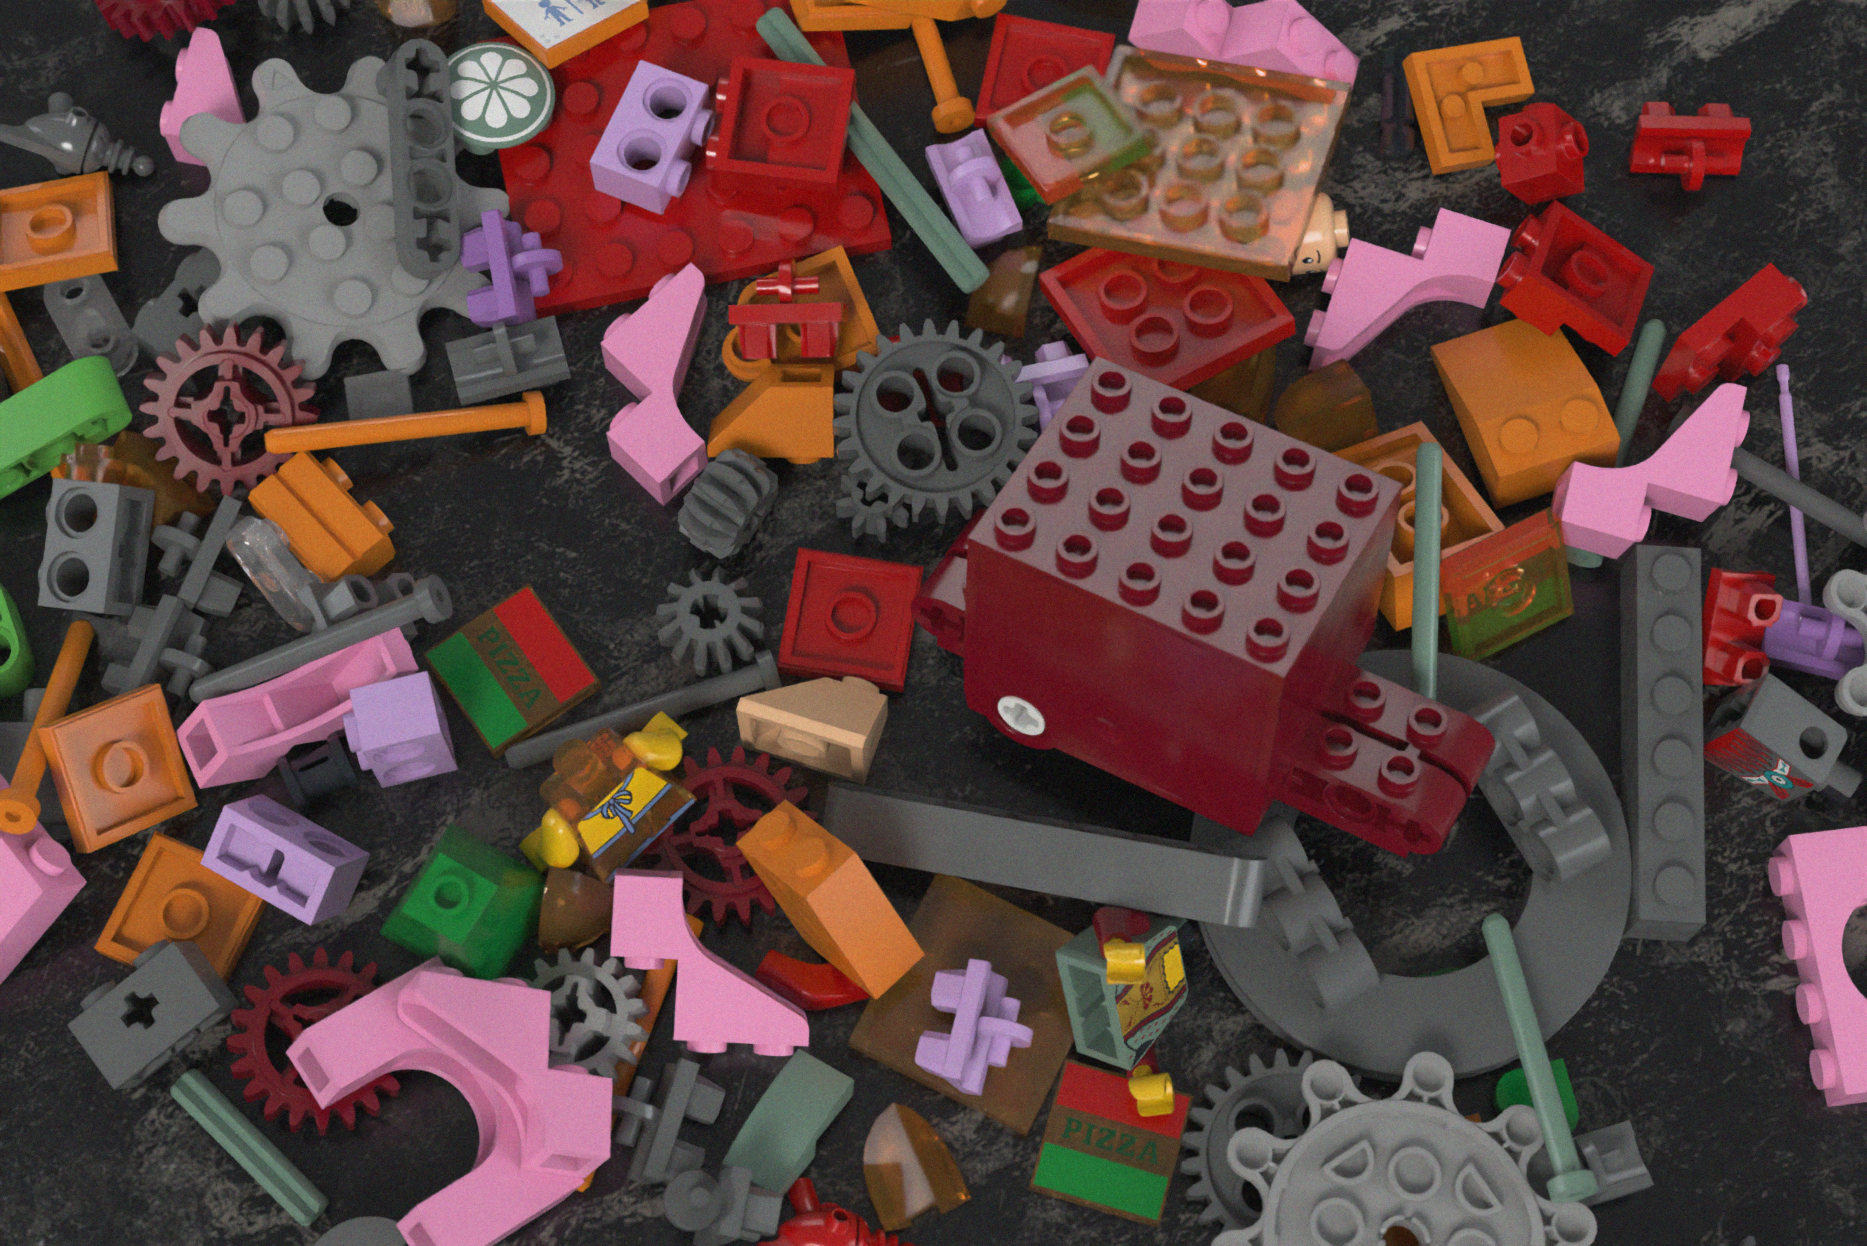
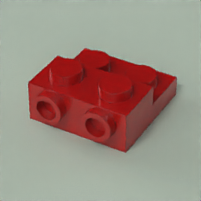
(781, 126)
(1575, 278)
(1734, 335)

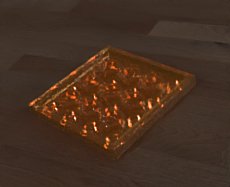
(1228, 169)

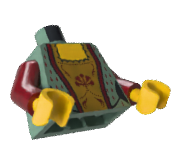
(1121, 992)

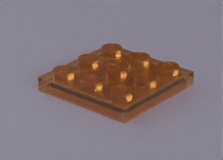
(963, 924)

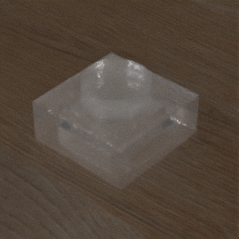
(379, 394)

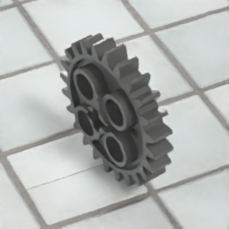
(882, 436)
(1266, 1092)

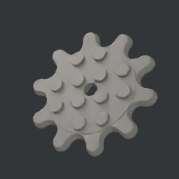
(281, 249)
(1400, 1165)

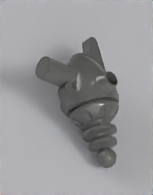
(74, 141)

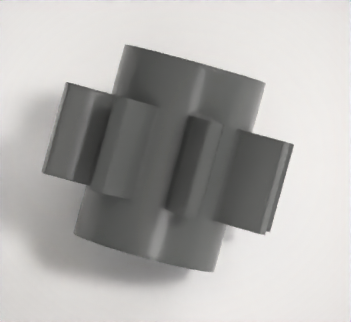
(868, 519)

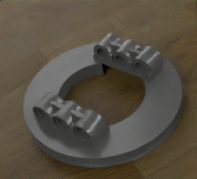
(1314, 977)

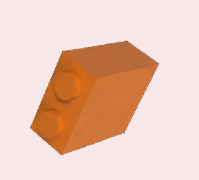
(830, 898)

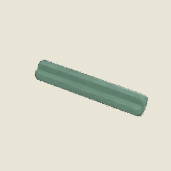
(249, 1147)

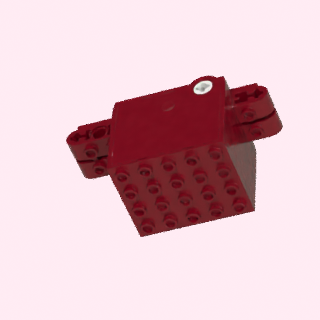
(1195, 618)

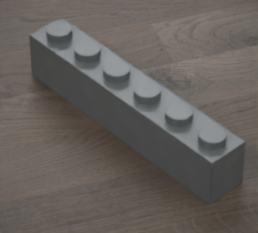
(1663, 741)

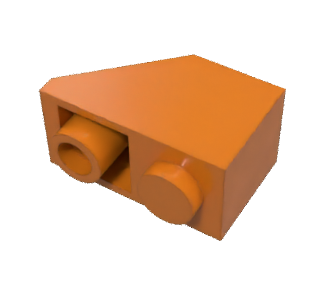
(781, 415)

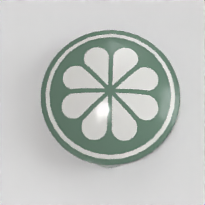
(498, 96)

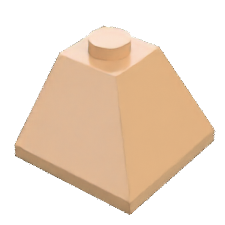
(817, 725)

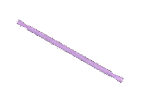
(1792, 469)

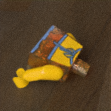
(609, 798)

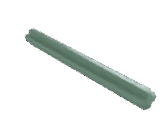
(885, 166)

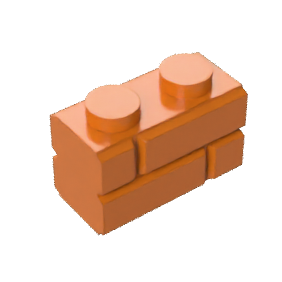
(323, 520)

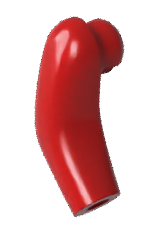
(808, 984)

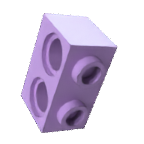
(640, 135)
(400, 730)
(285, 859)

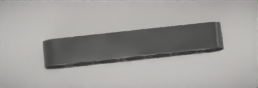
(1048, 854)

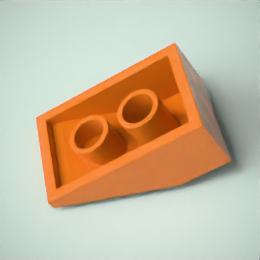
(1525, 408)
(1463, 513)

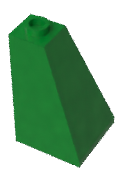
(468, 907)

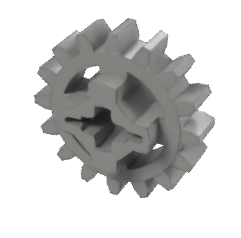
(581, 994)

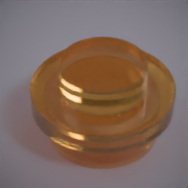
(92, 463)

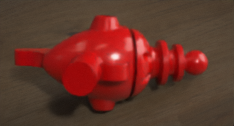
(825, 1223)

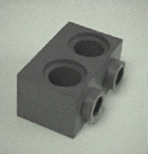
(110, 548)

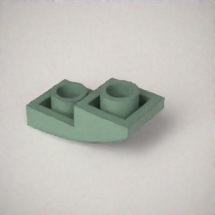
(788, 1120)

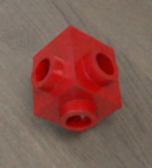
(1541, 153)

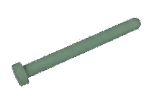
(1629, 410)
(1426, 569)
(1570, 1180)

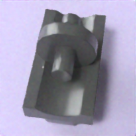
(507, 360)
(202, 585)
(353, 596)
(168, 652)
(677, 1095)
(1606, 1152)
(721, 1206)

